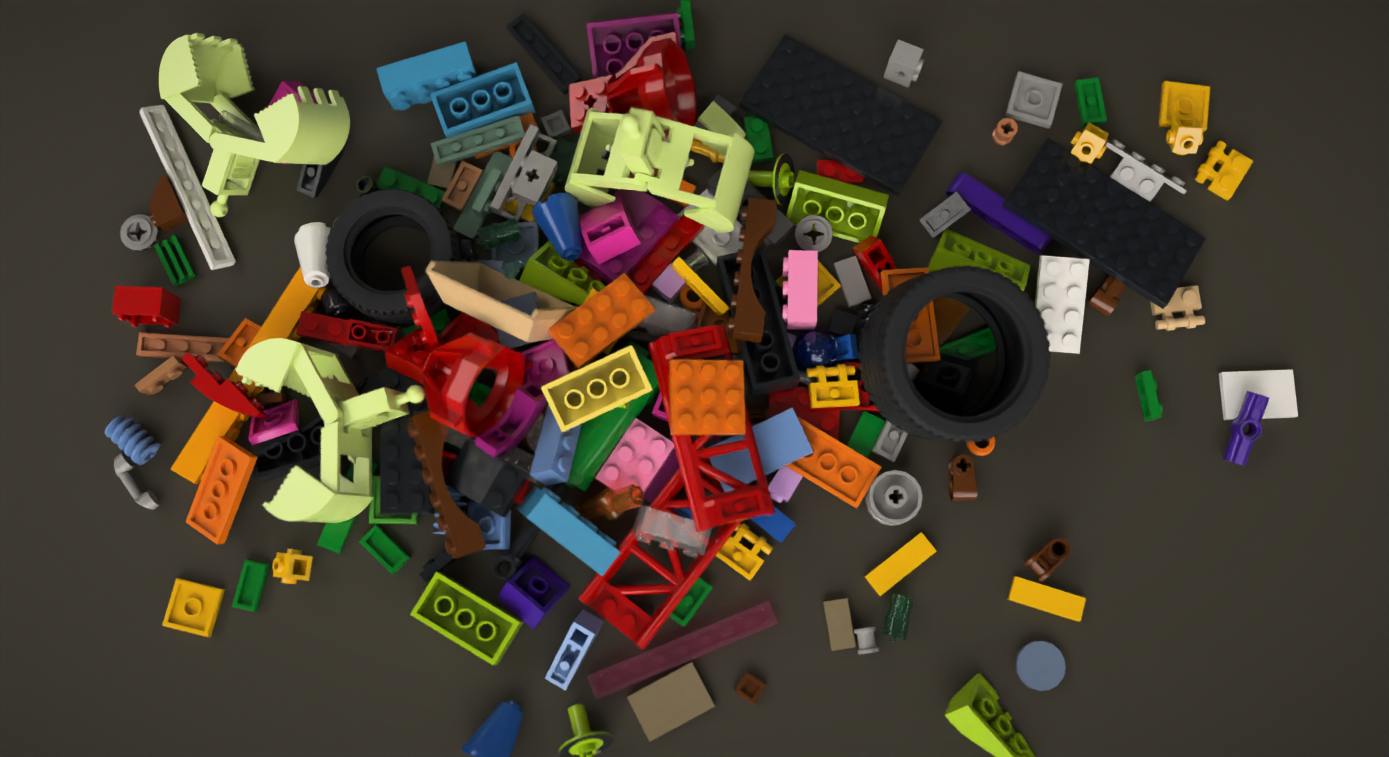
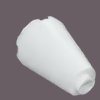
(311, 249)

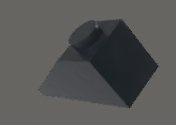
(314, 176)

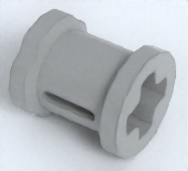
(866, 640)

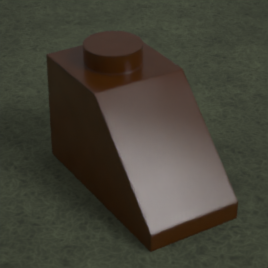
(165, 206)

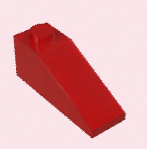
(874, 258)

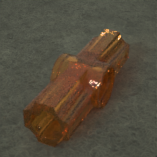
(611, 503)

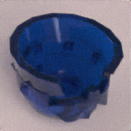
(815, 349)

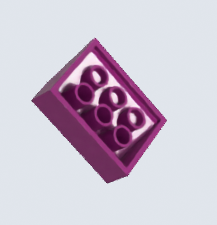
(618, 40)
(651, 223)

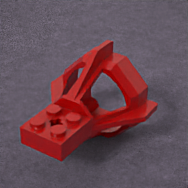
(642, 85)
(451, 371)

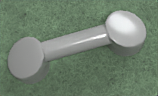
(122, 465)

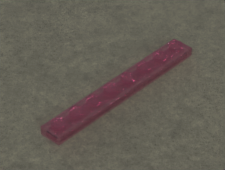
(682, 650)

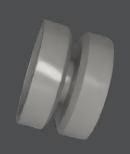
(906, 491)

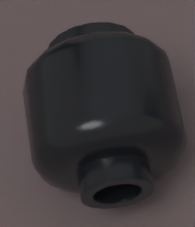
(336, 305)

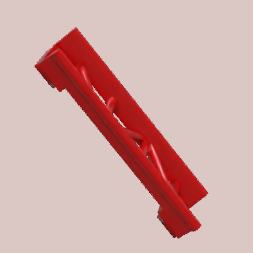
(726, 507)
(622, 612)

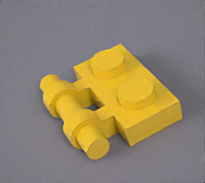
(1230, 173)
(833, 394)
(741, 558)

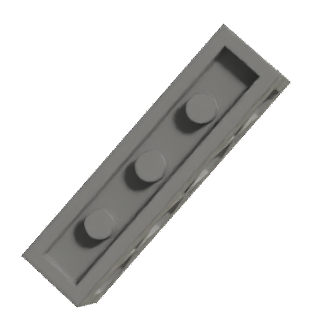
(504, 192)

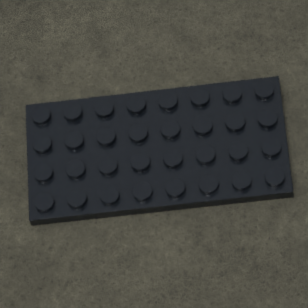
(841, 114)
(1105, 223)

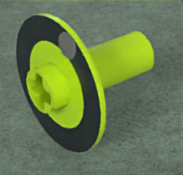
(781, 179)
(585, 742)

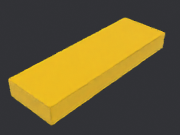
(699, 286)
(900, 564)
(1046, 599)

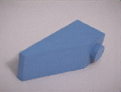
(574, 649)

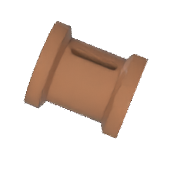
(1011, 129)

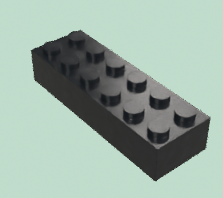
(771, 363)
(400, 471)

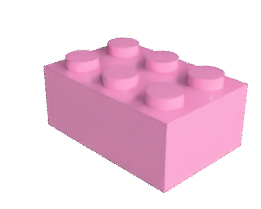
(800, 290)
(636, 458)

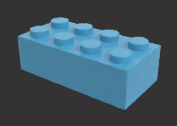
(416, 77)
(482, 100)
(563, 525)

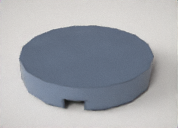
(1040, 665)

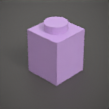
(669, 284)
(784, 484)

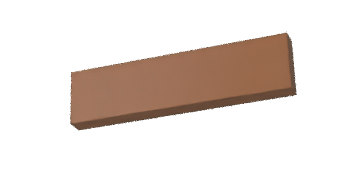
(169, 345)

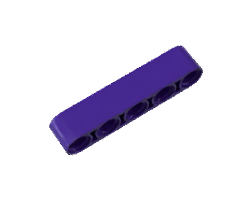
(988, 207)

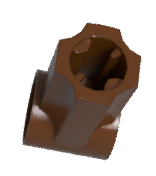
(1106, 296)

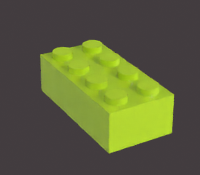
(466, 618)

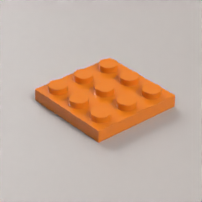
(707, 397)

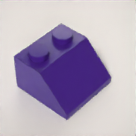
(533, 592)

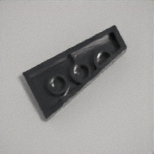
(298, 449)

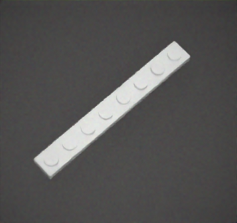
(187, 187)

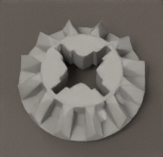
(132, 226)
(806, 241)

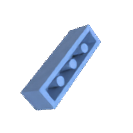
(554, 451)

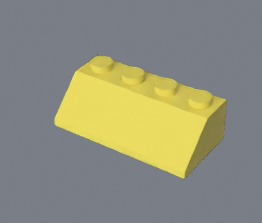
(596, 388)

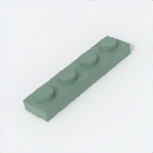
(478, 141)

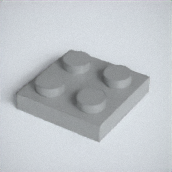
(1033, 100)

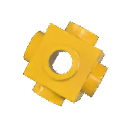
(1184, 135)
(1089, 143)
(292, 566)

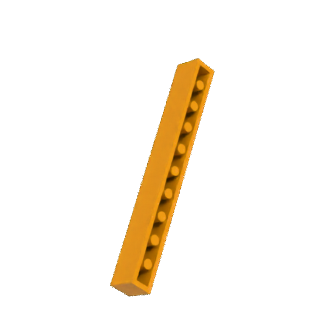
(225, 422)

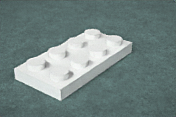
(1062, 300)

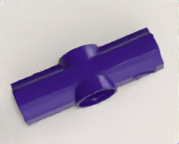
(1251, 413)

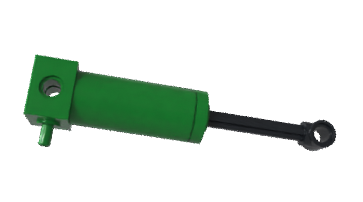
(594, 446)

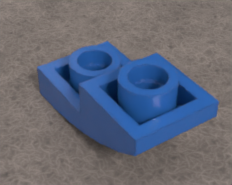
(776, 525)

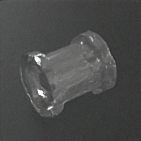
(696, 260)

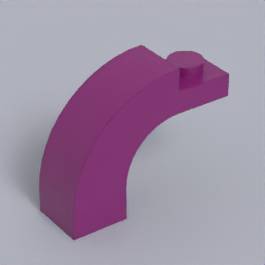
(516, 422)

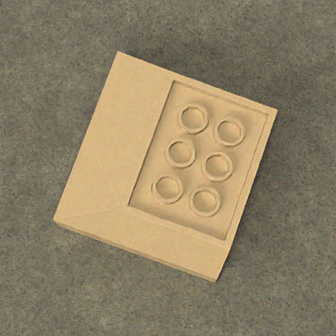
(478, 292)

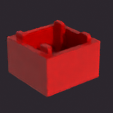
(146, 305)

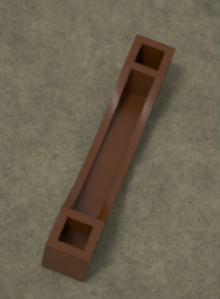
(749, 314)
(460, 531)

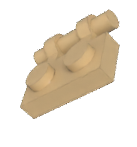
(1184, 300)

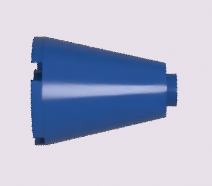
(561, 224)
(497, 734)

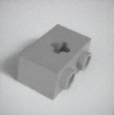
(904, 63)
(532, 165)

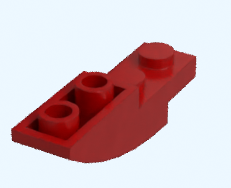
(346, 332)
(222, 391)

